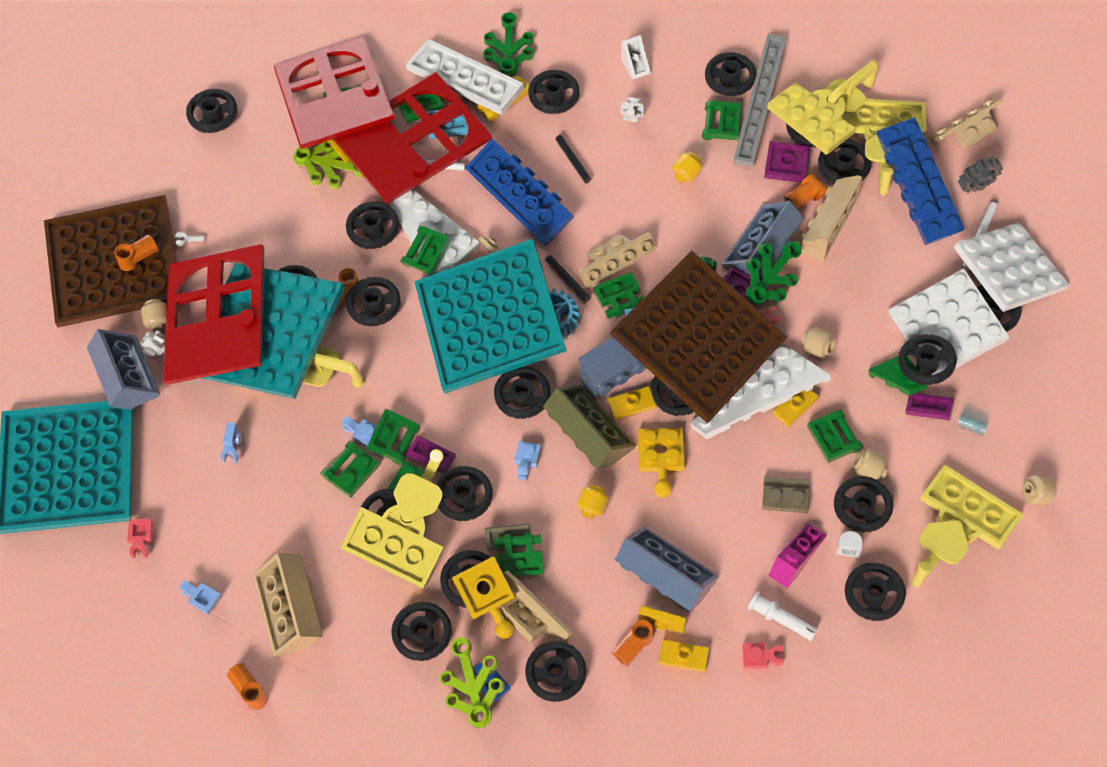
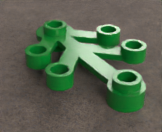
(508, 65)
(770, 273)

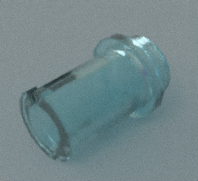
(972, 424)

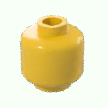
(687, 167)
(592, 501)

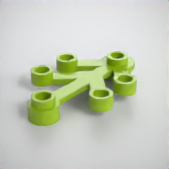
(326, 162)
(473, 685)

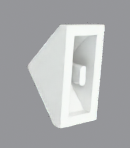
(634, 57)

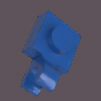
(495, 674)

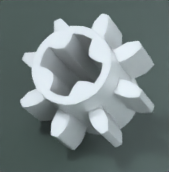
(632, 109)
(153, 343)

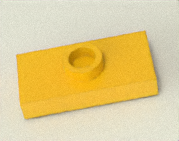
(631, 403)
(793, 409)
(662, 620)
(683, 655)

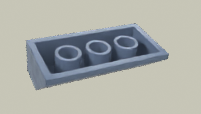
(771, 224)
(607, 367)
(122, 369)
(666, 568)

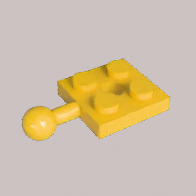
(661, 462)
(480, 604)

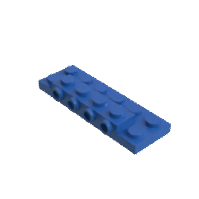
(919, 181)
(520, 192)

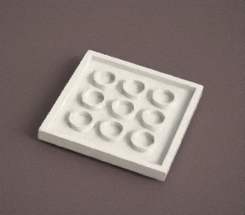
(1011, 266)
(954, 312)

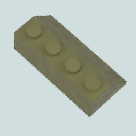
(588, 425)

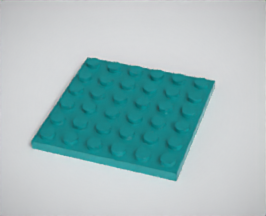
(489, 316)
(293, 326)
(65, 466)

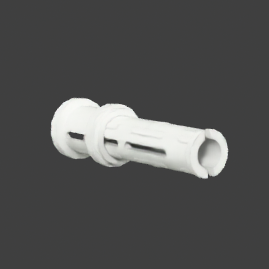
(772, 611)

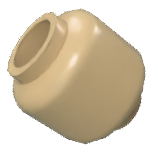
(154, 315)
(819, 342)
(870, 465)
(1039, 490)

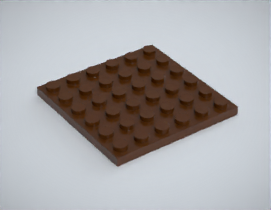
(84, 266)
(698, 336)

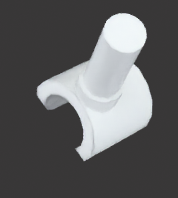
(184, 238)

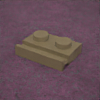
(785, 495)

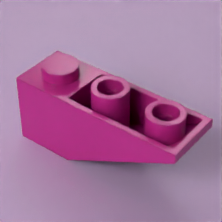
(796, 555)

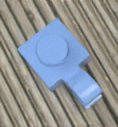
(362, 431)
(231, 440)
(526, 457)
(202, 598)

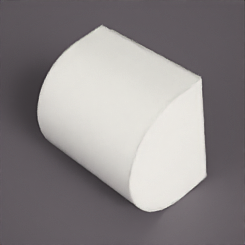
(849, 544)

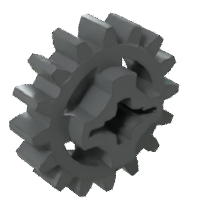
(980, 175)

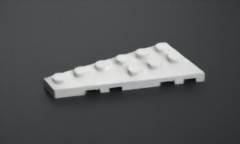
(416, 211)
(771, 385)

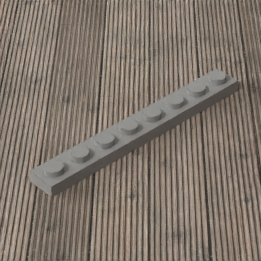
(760, 96)

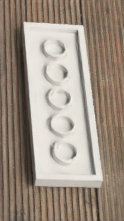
(466, 76)

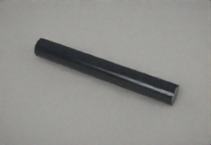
(573, 159)
(568, 278)

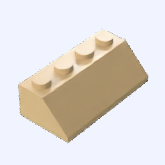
(830, 218)
(287, 604)

